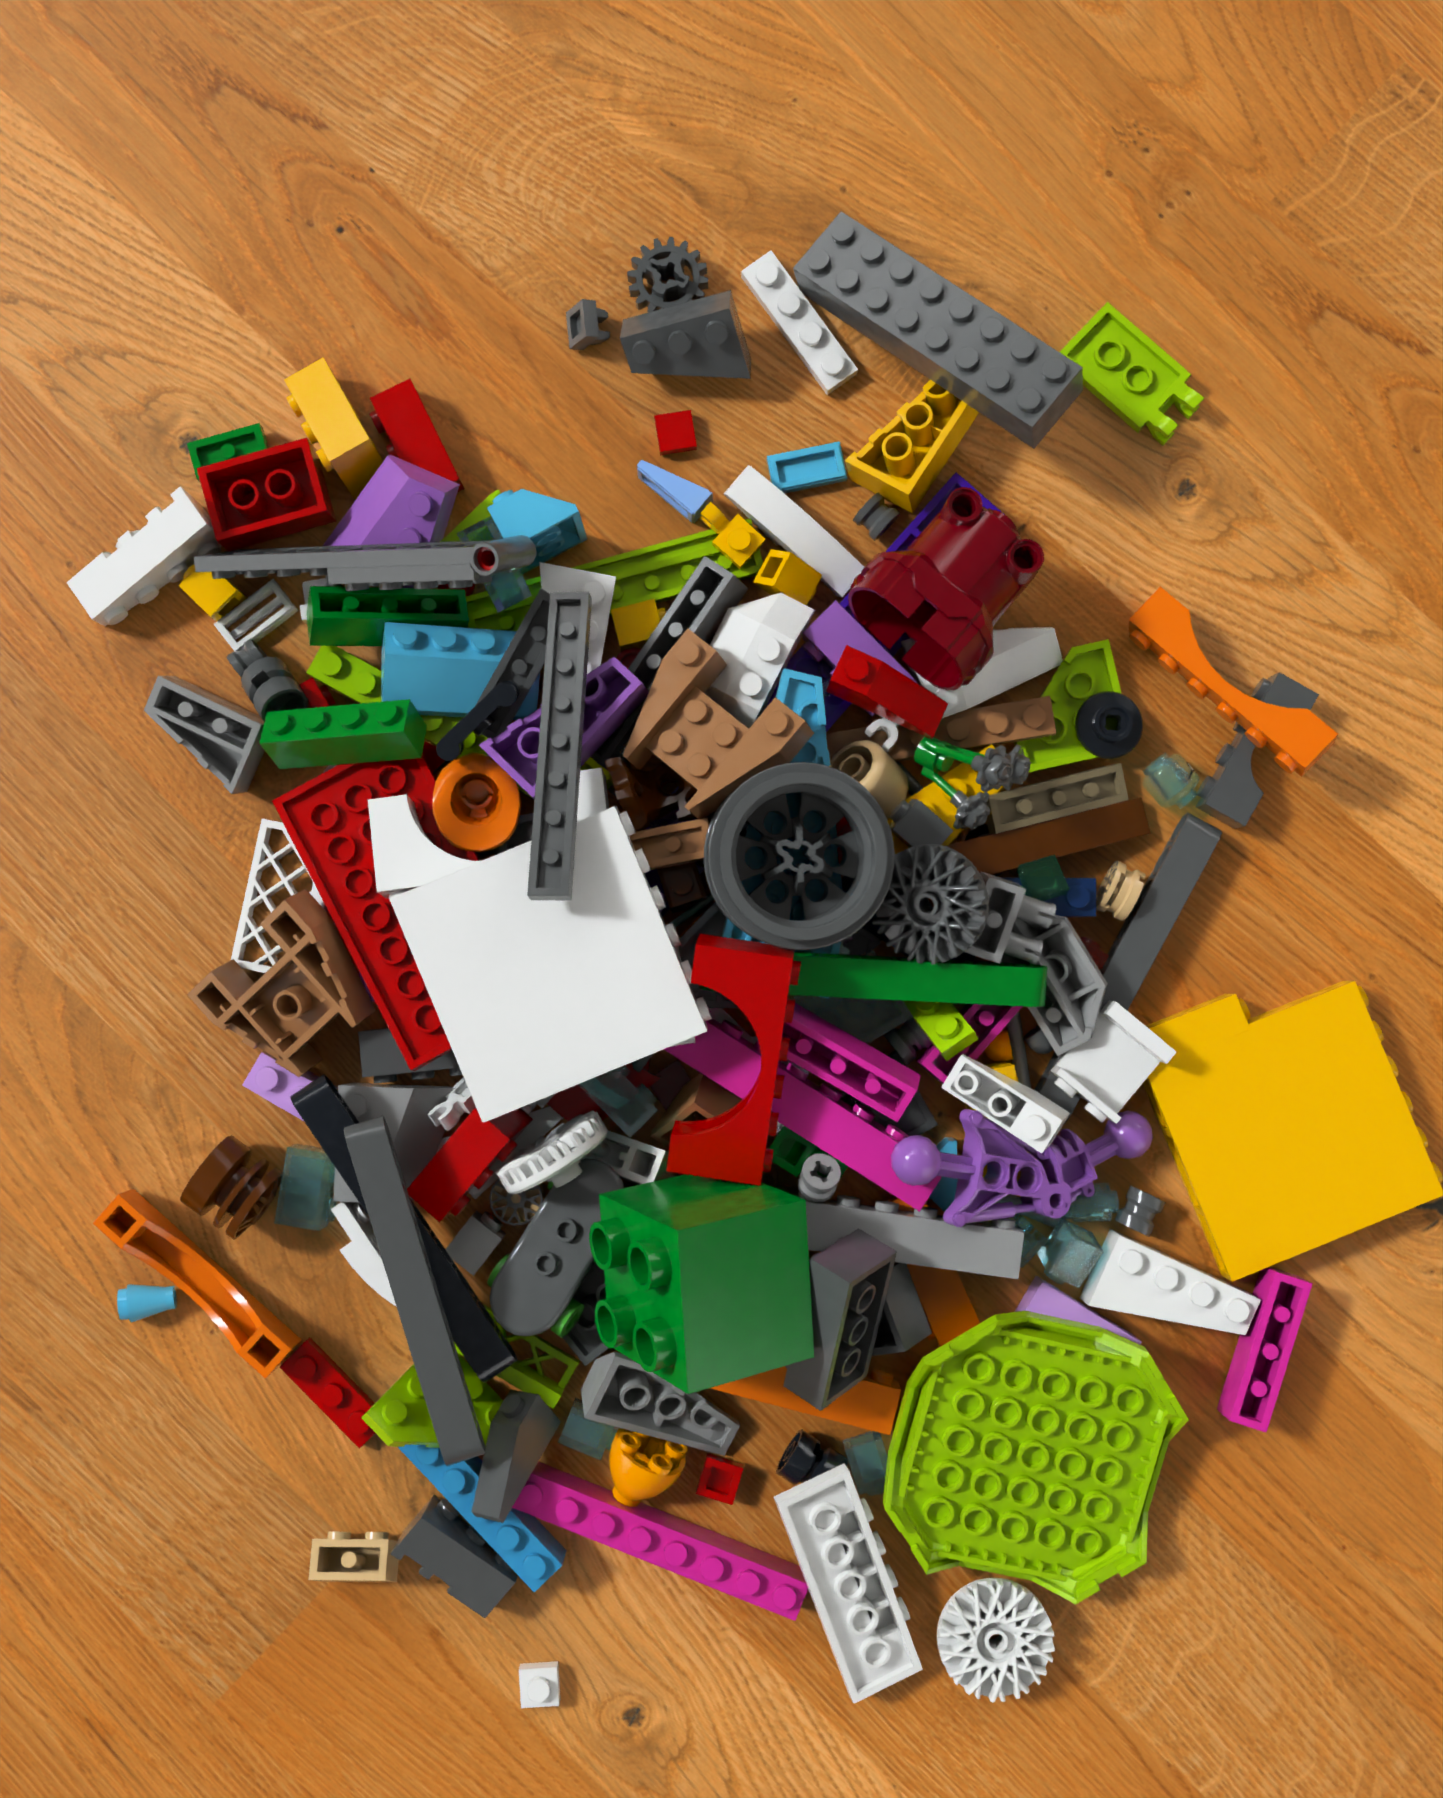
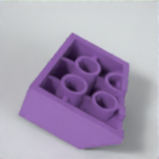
(398, 507)

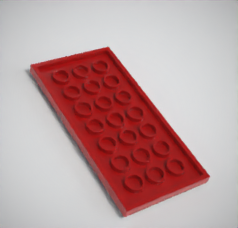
(334, 841)

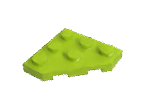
(1081, 674)
(403, 1416)

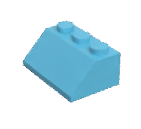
(545, 520)

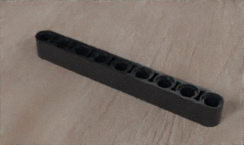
(468, 1319)

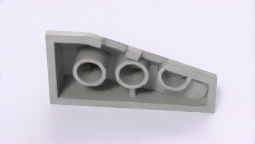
(637, 1400)

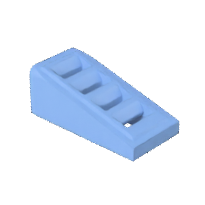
(680, 493)

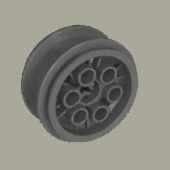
(865, 851)

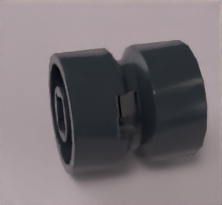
(805, 1459)

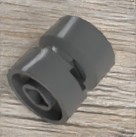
(272, 687)

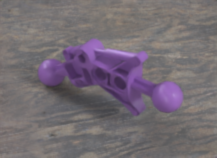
(1045, 1183)

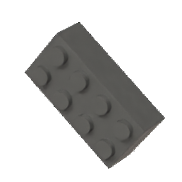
(847, 1306)

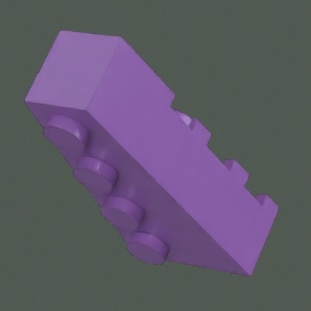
(609, 701)

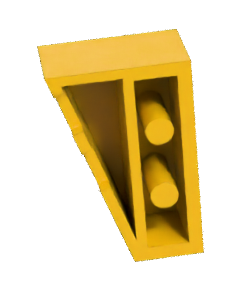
(334, 425)

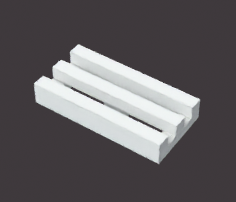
(265, 628)

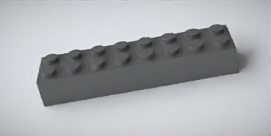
(939, 329)

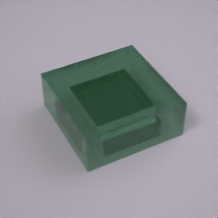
(1043, 878)

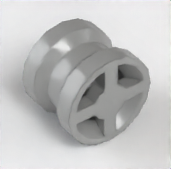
(814, 1186)

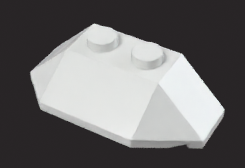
(756, 646)

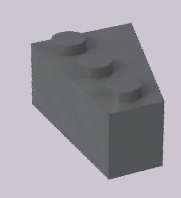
(689, 340)

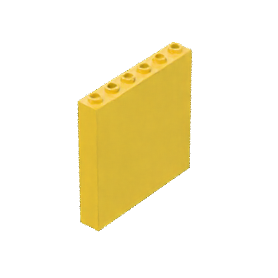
(1292, 1131)

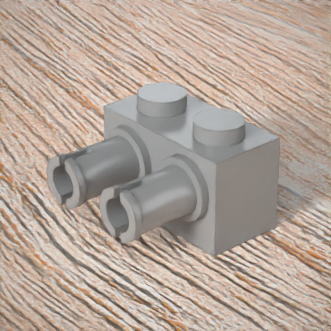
(1006, 904)

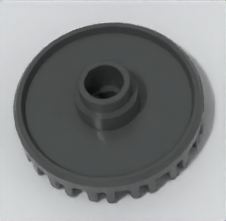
(958, 901)

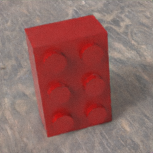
(266, 494)

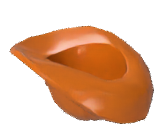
(476, 803)

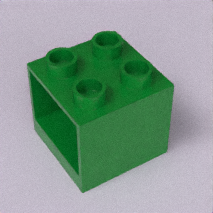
(704, 1279)

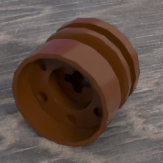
(232, 1187)

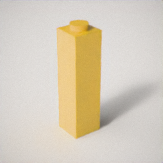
(1217, 1017)

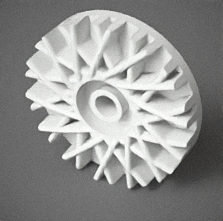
(555, 1156)
(998, 1664)

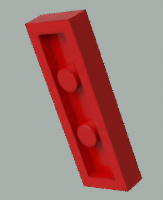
(330, 1390)

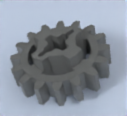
(660, 265)

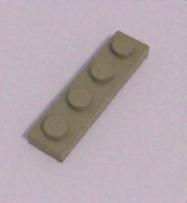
(1056, 798)

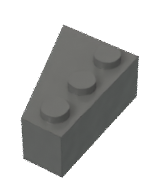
(456, 1555)

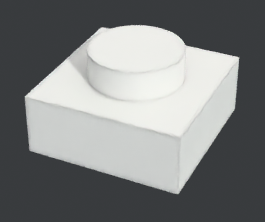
(539, 1684)

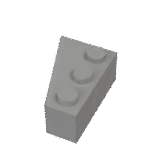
(211, 728)

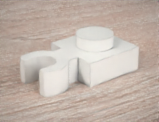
(457, 1103)

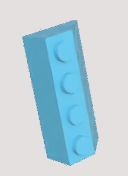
(443, 667)

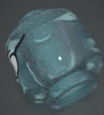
(1170, 780)

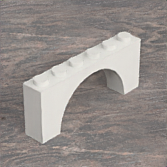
(408, 858)

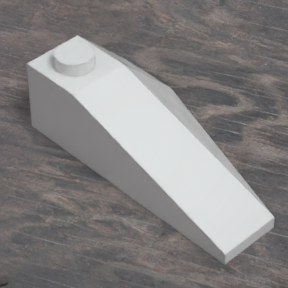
(1016, 659)

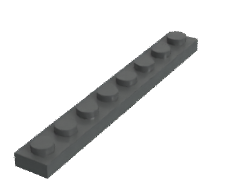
(560, 747)

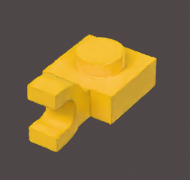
(735, 538)

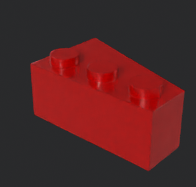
(466, 1162)

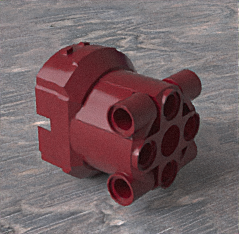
(947, 589)

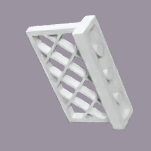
(251, 900)

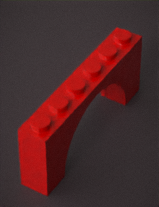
(758, 982)

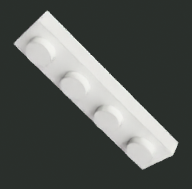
(799, 322)

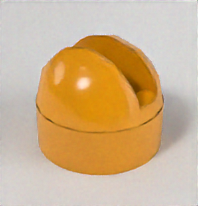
(1000, 1048)

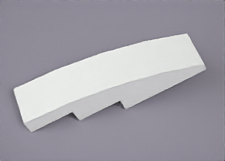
(793, 529)

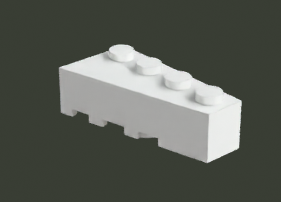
(145, 560)
(601, 588)
(1157, 1286)

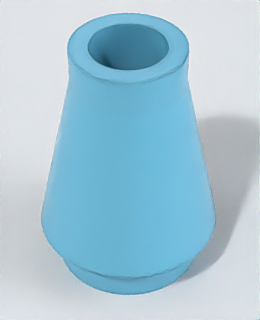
(144, 1301)

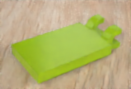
(1131, 373)

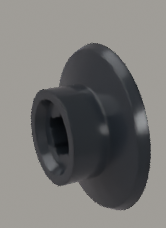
(1091, 725)

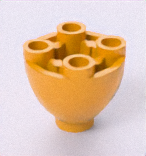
(643, 1466)

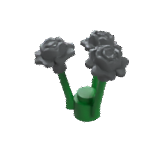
(993, 768)

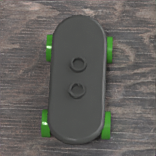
(552, 1258)

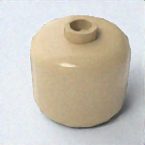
(875, 771)

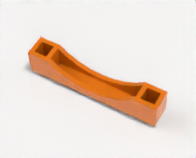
(1290, 733)
(157, 1242)

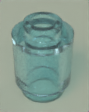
(1094, 1208)

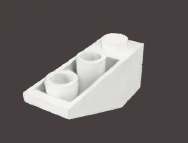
(1006, 1102)

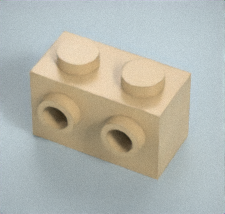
(353, 1559)

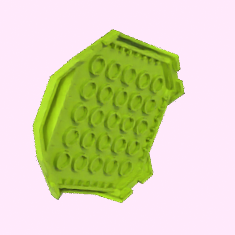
(1031, 1452)

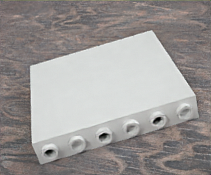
(551, 986)

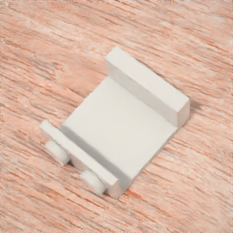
(1111, 1063)

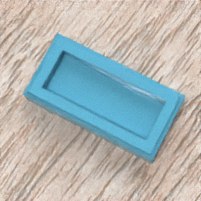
(807, 467)

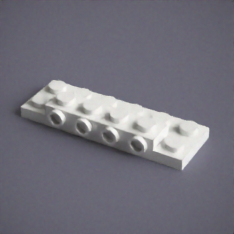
(849, 1582)

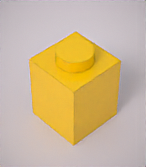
(787, 575)
(213, 595)
(636, 623)

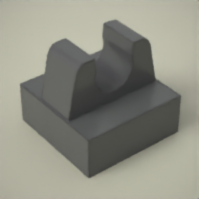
(583, 325)

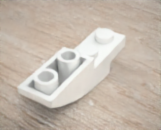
(363, 1250)

